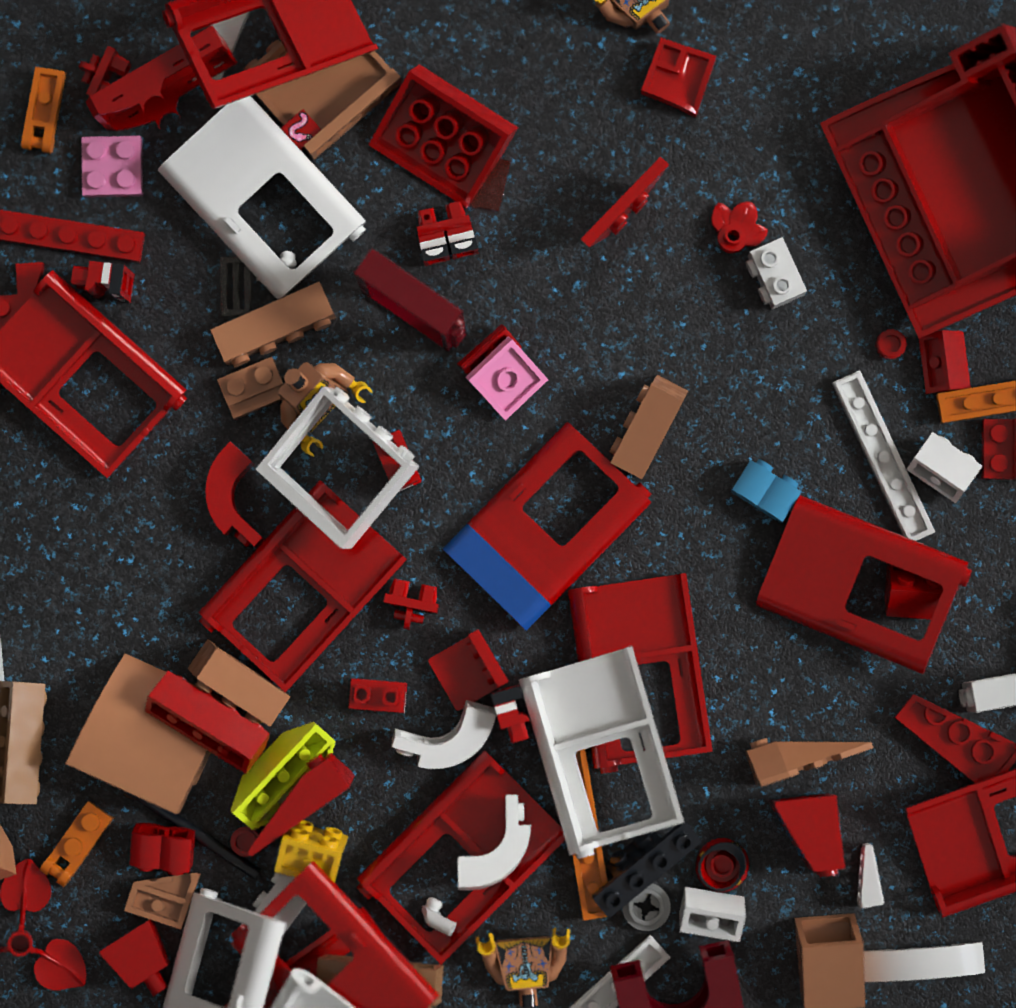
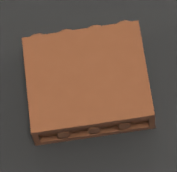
(331, 97)

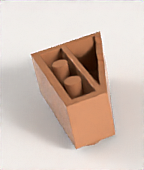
(647, 426)
(237, 684)

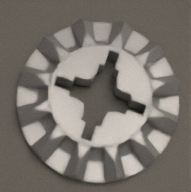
(653, 919)

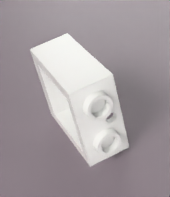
(989, 693)

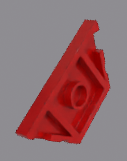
(633, 200)

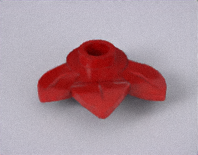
(737, 222)

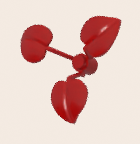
(61, 963)

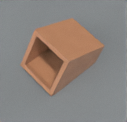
(830, 961)

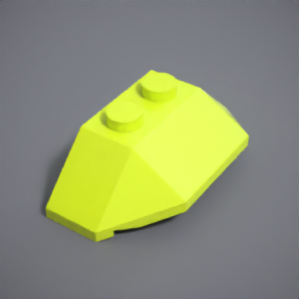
(277, 773)

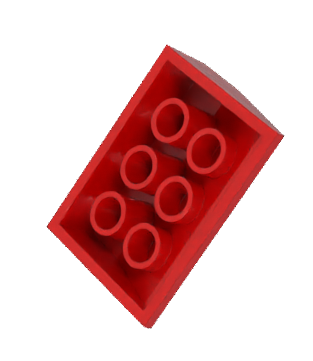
(442, 135)

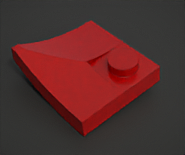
(678, 76)

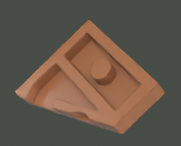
(163, 898)

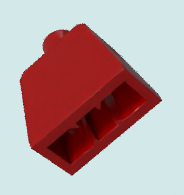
(139, 957)

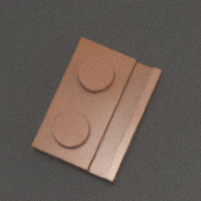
(251, 388)

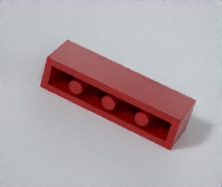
(207, 721)

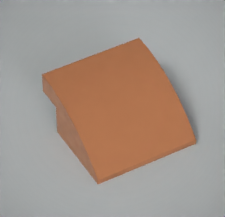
(135, 748)

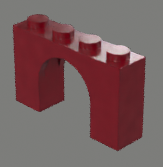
(718, 990)

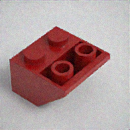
(910, 594)

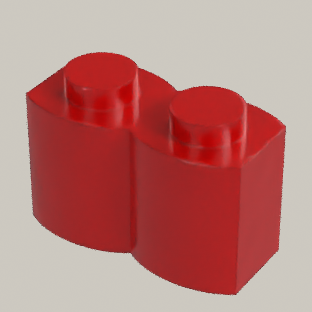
(162, 848)

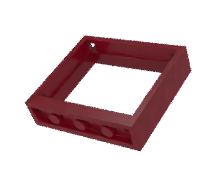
(411, 300)

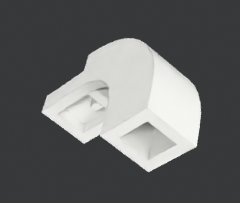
(452, 747)
(490, 869)

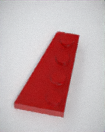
(960, 742)

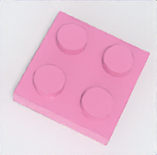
(112, 166)
(506, 378)

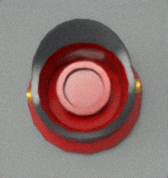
(722, 865)

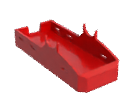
(158, 84)

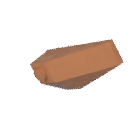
(785, 759)

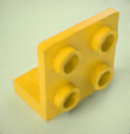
(308, 844)

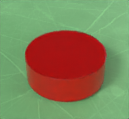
(891, 344)

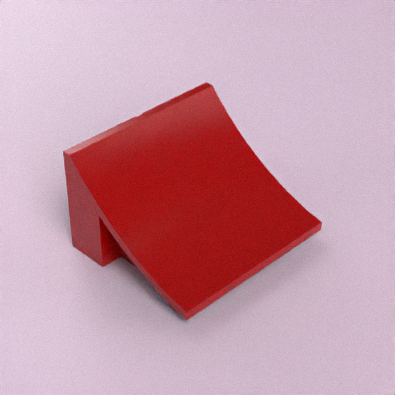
(940, 181)

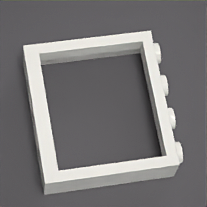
(271, 464)

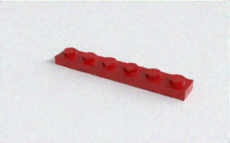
(71, 236)

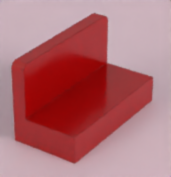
(944, 361)

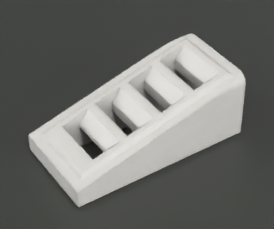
(869, 883)

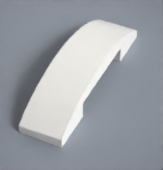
(924, 962)

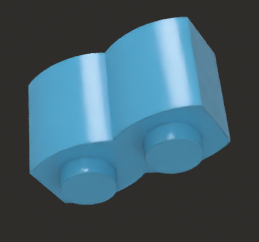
(766, 490)

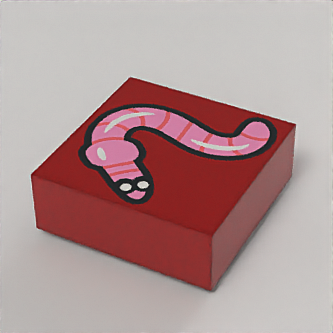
(301, 129)

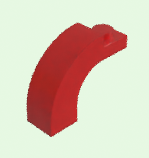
(220, 491)

